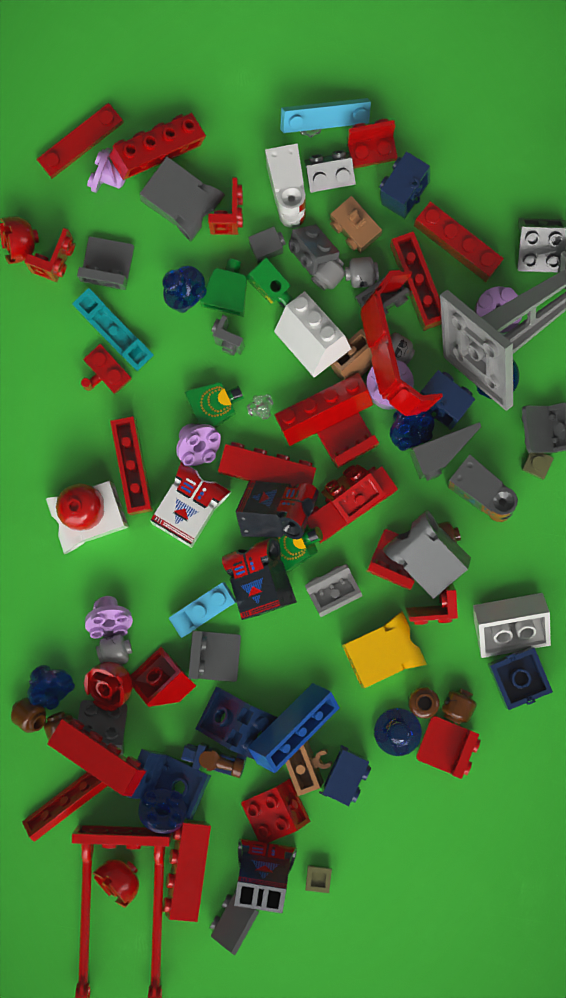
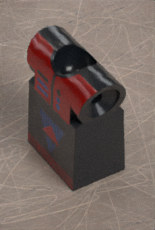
(275, 509)
(259, 579)
(263, 875)

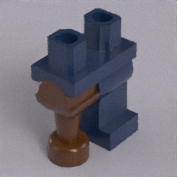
(214, 759)

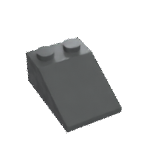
(435, 455)

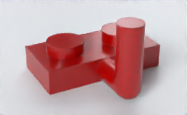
(106, 370)

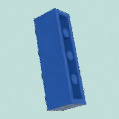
(293, 728)

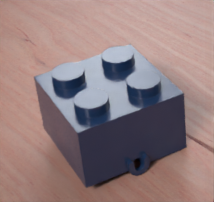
(404, 184)
(454, 401)
(520, 678)
(346, 776)

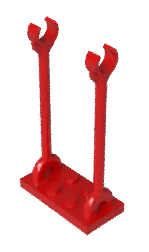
(133, 839)

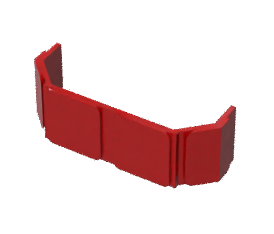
(384, 362)

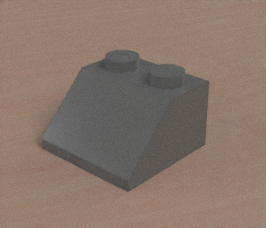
(233, 924)

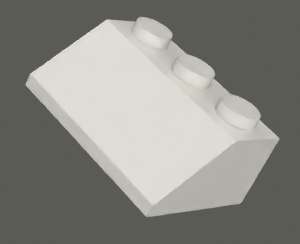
(311, 334)
(512, 625)

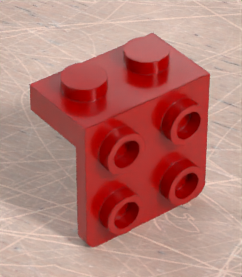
(448, 747)

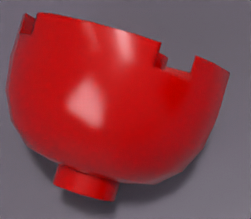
(17, 238)
(80, 507)
(108, 685)
(118, 880)

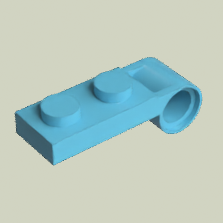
(202, 609)

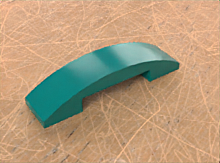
(112, 329)

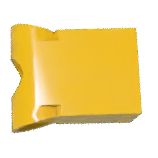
(383, 652)

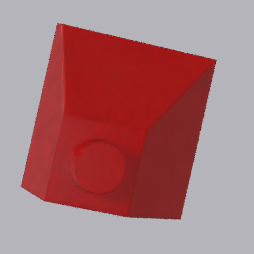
(161, 680)

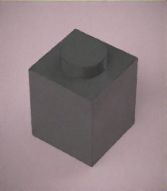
(267, 244)

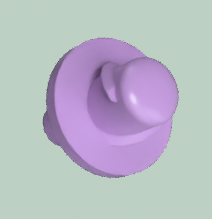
(105, 172)
(197, 444)
(107, 618)

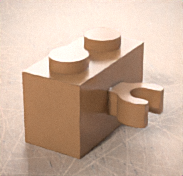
(355, 225)
(356, 360)
(305, 771)

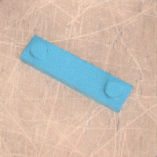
(325, 115)

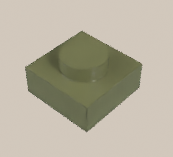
(537, 464)
(318, 879)

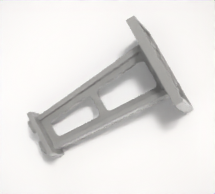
(478, 347)

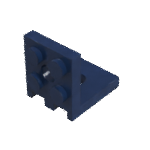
(240, 724)
(165, 772)

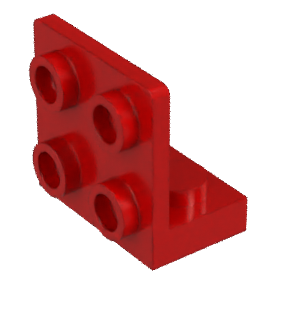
(372, 143)
(227, 224)
(56, 267)
(347, 440)
(353, 492)
(385, 567)
(443, 613)
(276, 812)

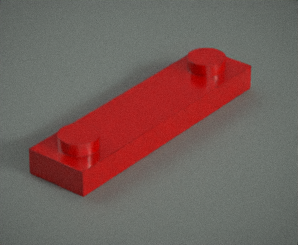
(80, 140)
(62, 805)

